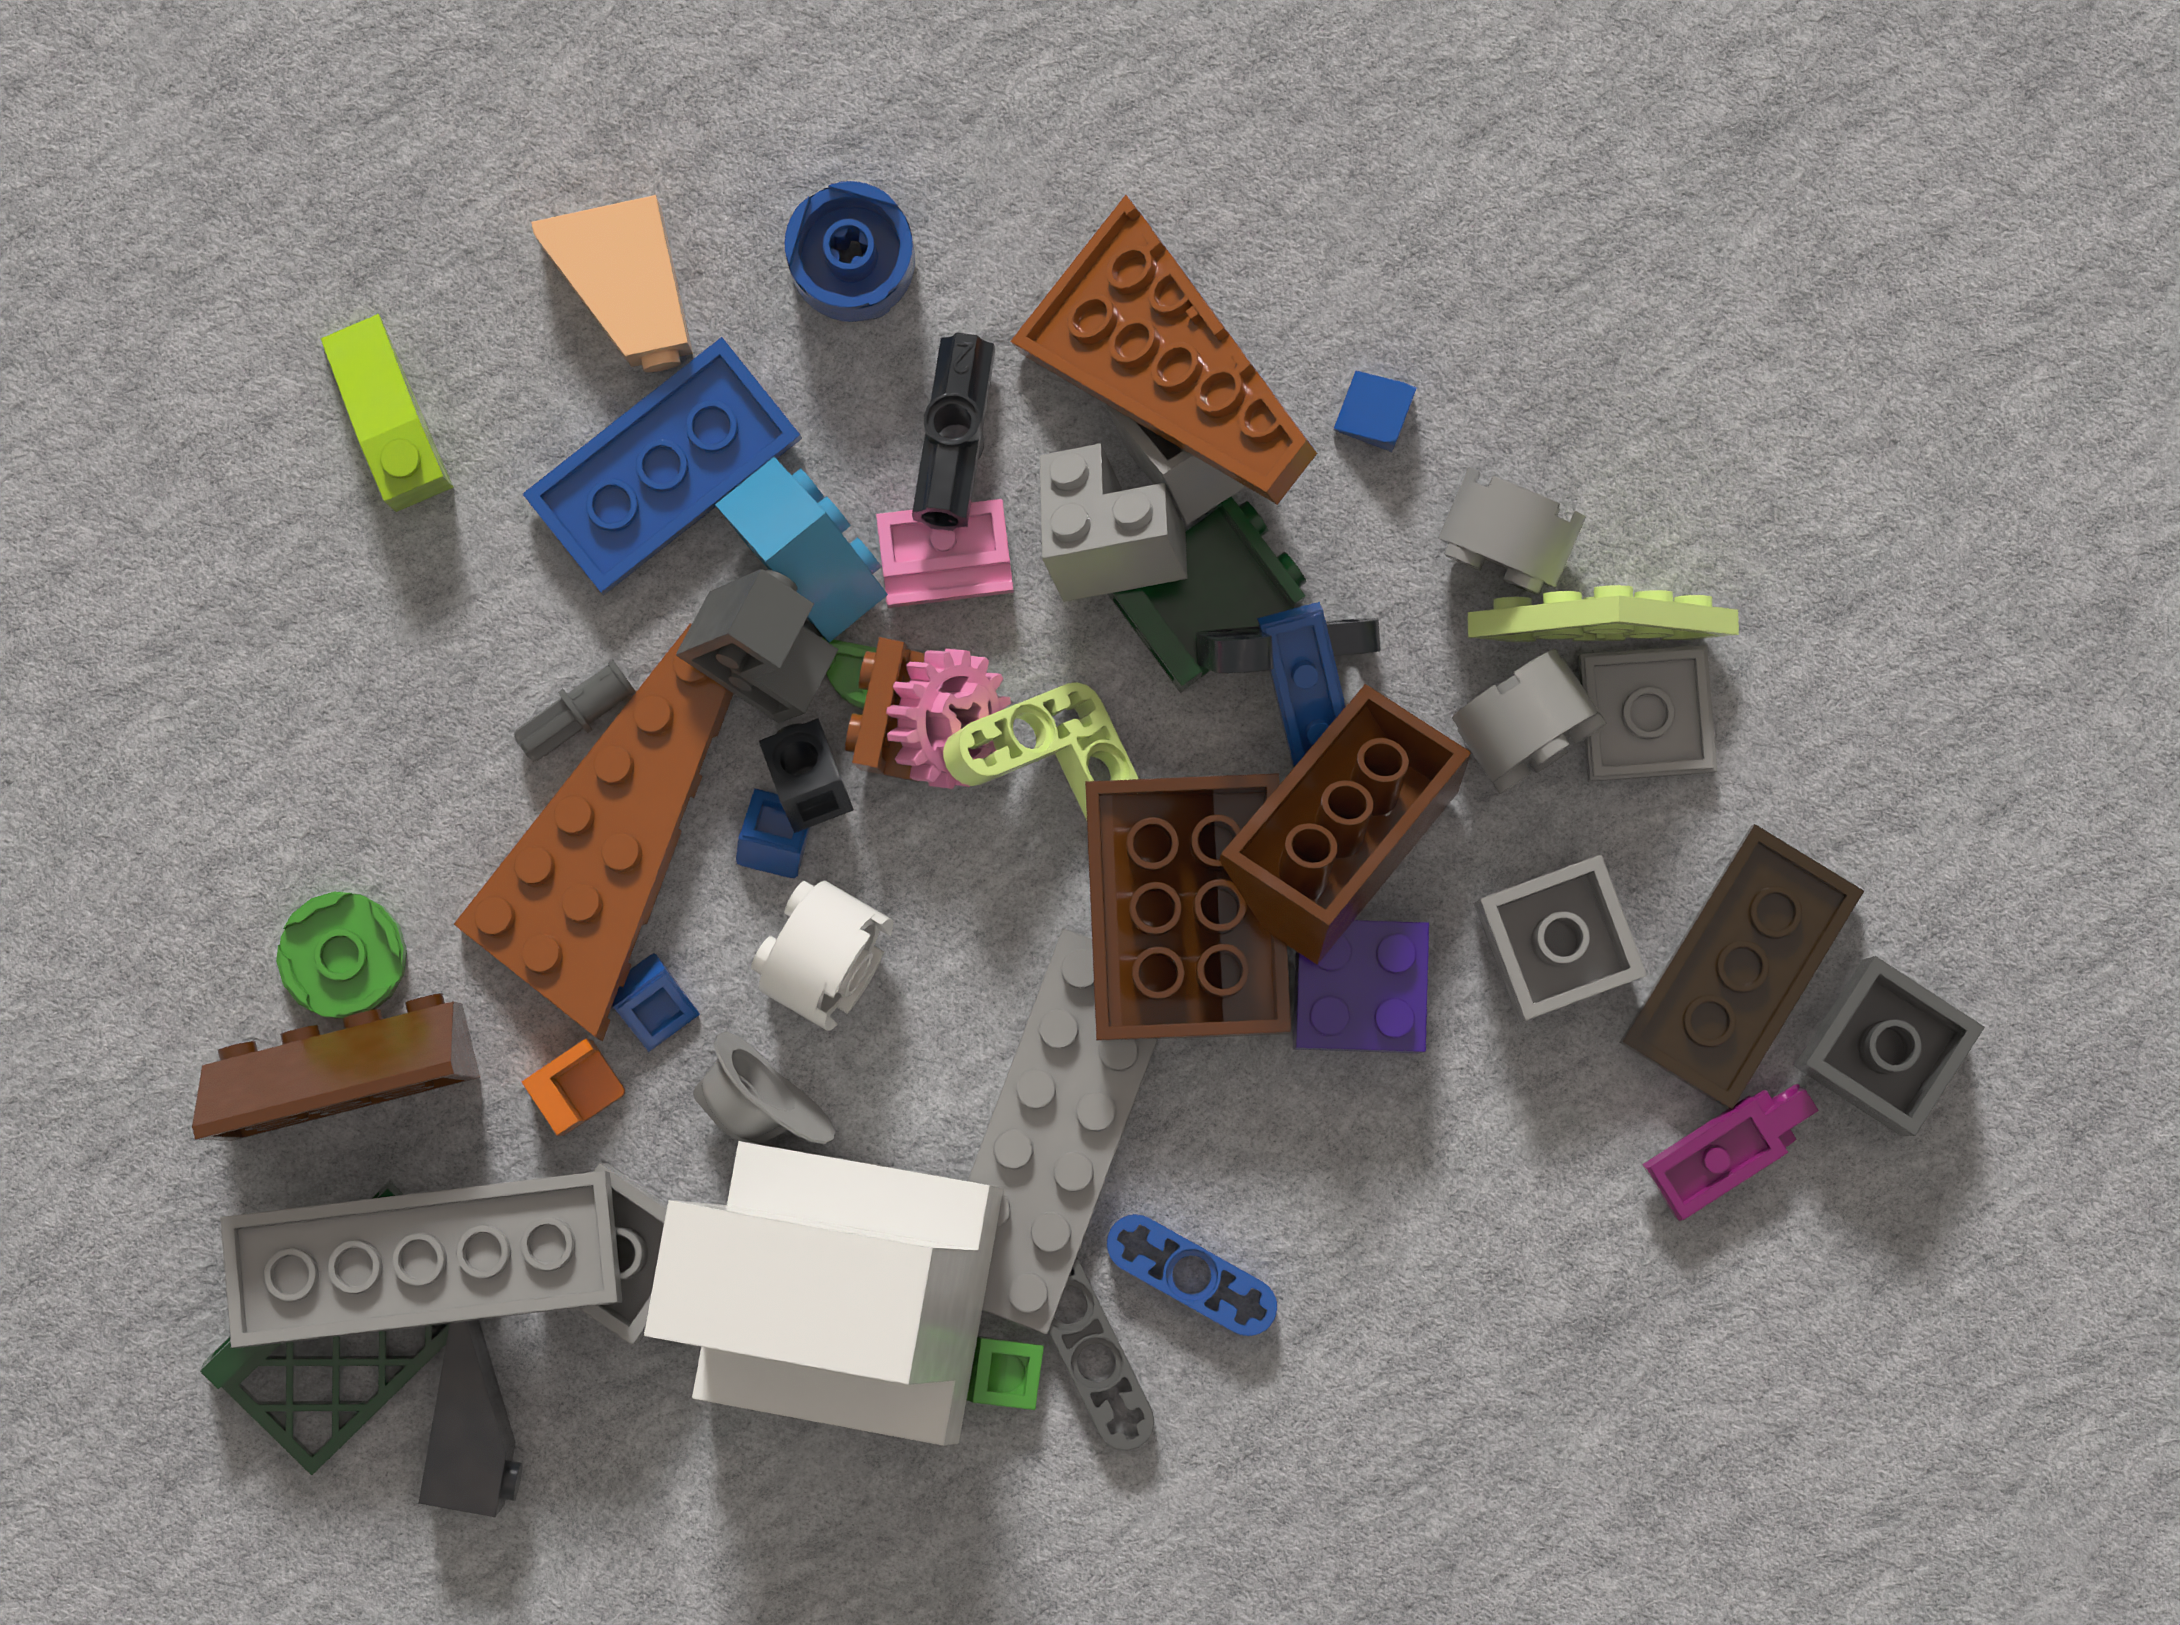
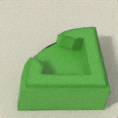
(846, 669)

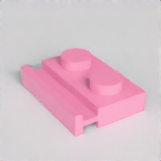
(945, 565)

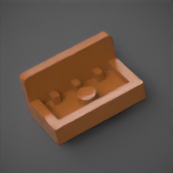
(869, 731)

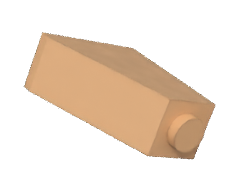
(624, 276)

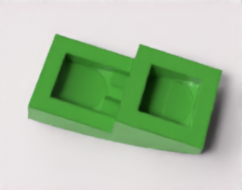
(1005, 1373)

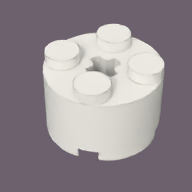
(821, 953)

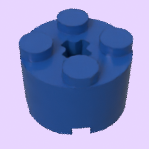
(830, 222)

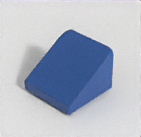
(1375, 410)
(768, 839)
(653, 1003)

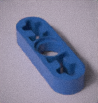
(1241, 1284)

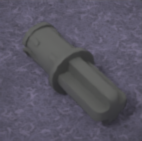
(573, 712)

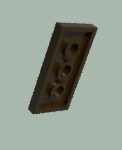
(1742, 966)

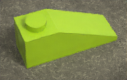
(385, 414)

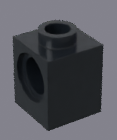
(812, 795)

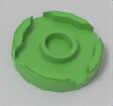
(341, 955)

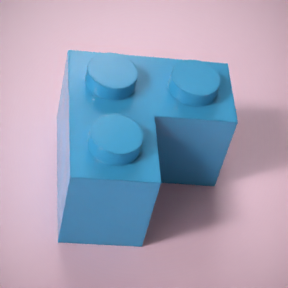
(801, 536)

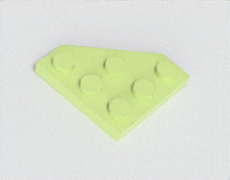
(1605, 617)

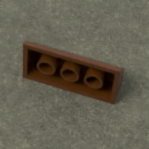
(1343, 821)

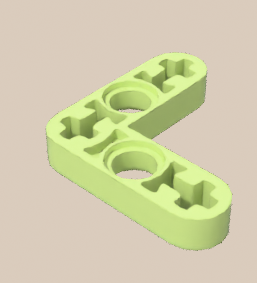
(1070, 742)

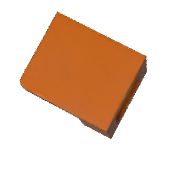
(574, 1087)

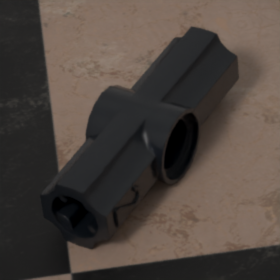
(948, 464)

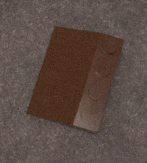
(1167, 922)
(334, 1071)

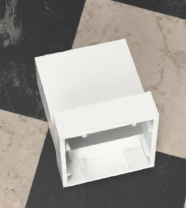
(831, 1291)

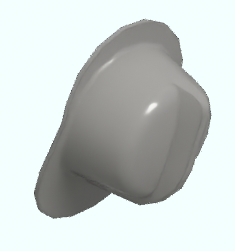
(754, 1100)

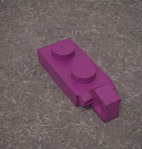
(1728, 1149)

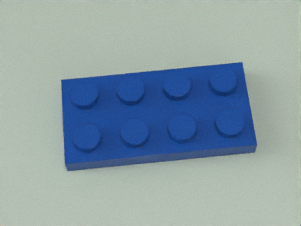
(661, 466)

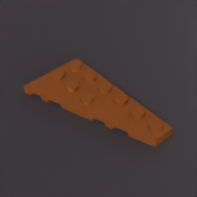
(1153, 349)
(596, 856)

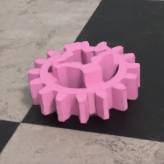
(938, 708)

